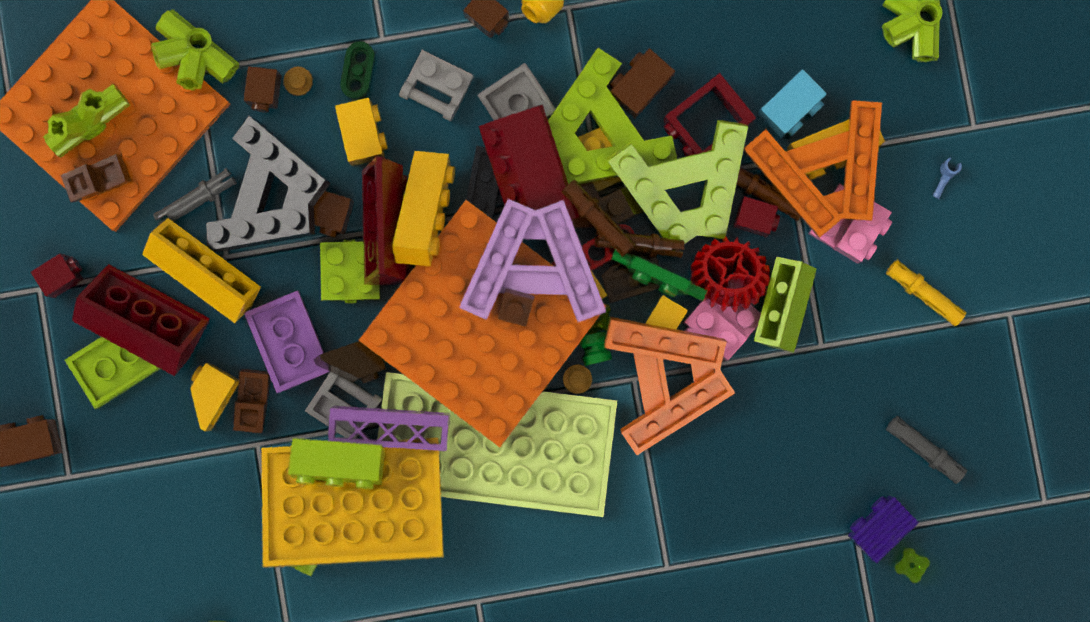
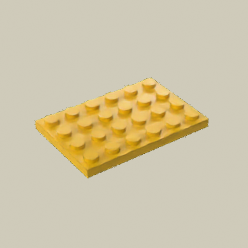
(350, 523)

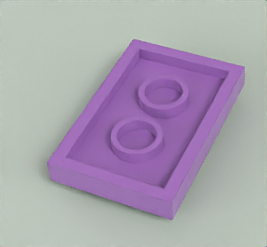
(286, 341)

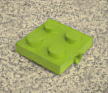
(344, 272)

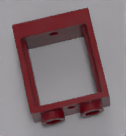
(728, 98)

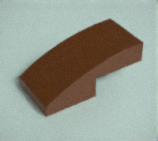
(95, 178)
(252, 401)

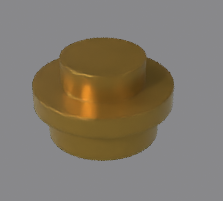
(298, 81)
(577, 379)

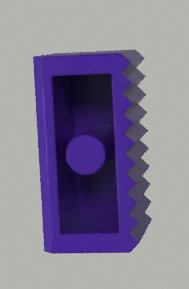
(882, 528)

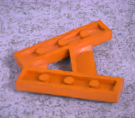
(856, 146)
(661, 412)

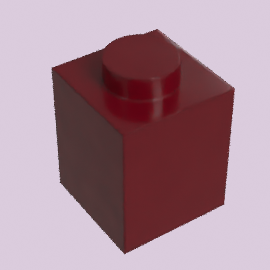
(756, 217)
(57, 275)

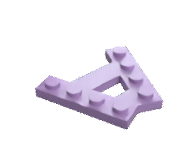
(568, 277)

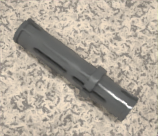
(205, 191)
(922, 446)

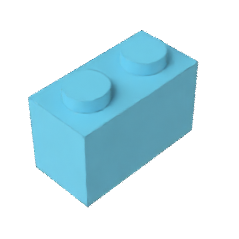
(792, 103)

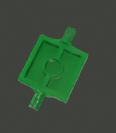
(669, 282)

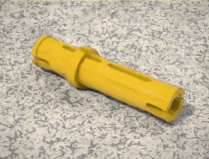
(917, 286)

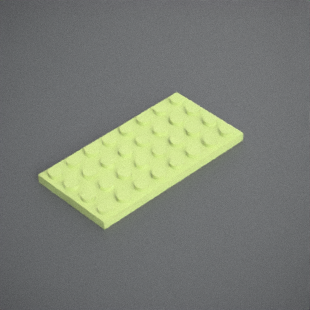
(548, 462)

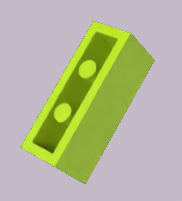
(785, 304)
(336, 463)

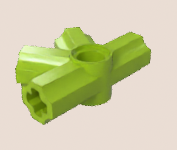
(912, 26)
(192, 60)
(84, 120)

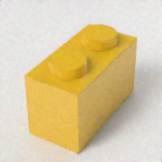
(360, 131)

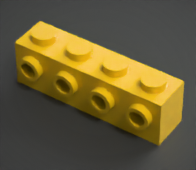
(422, 208)
(201, 270)

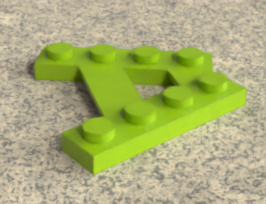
(592, 96)
(716, 167)

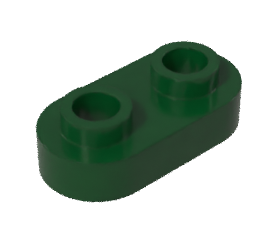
(357, 71)

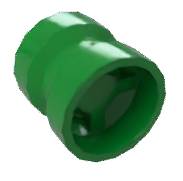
(594, 348)

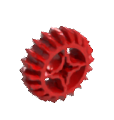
(722, 260)

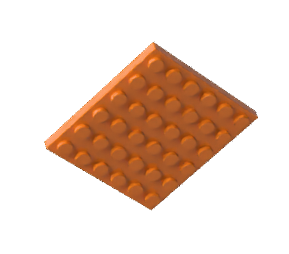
(151, 134)
(473, 365)

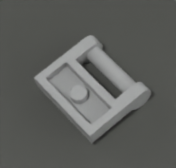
(440, 77)
(324, 400)

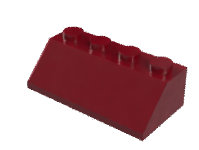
(526, 160)
(382, 201)
(139, 319)

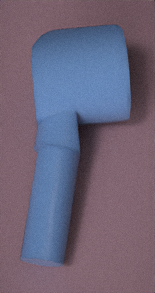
(946, 175)

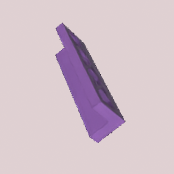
(390, 416)

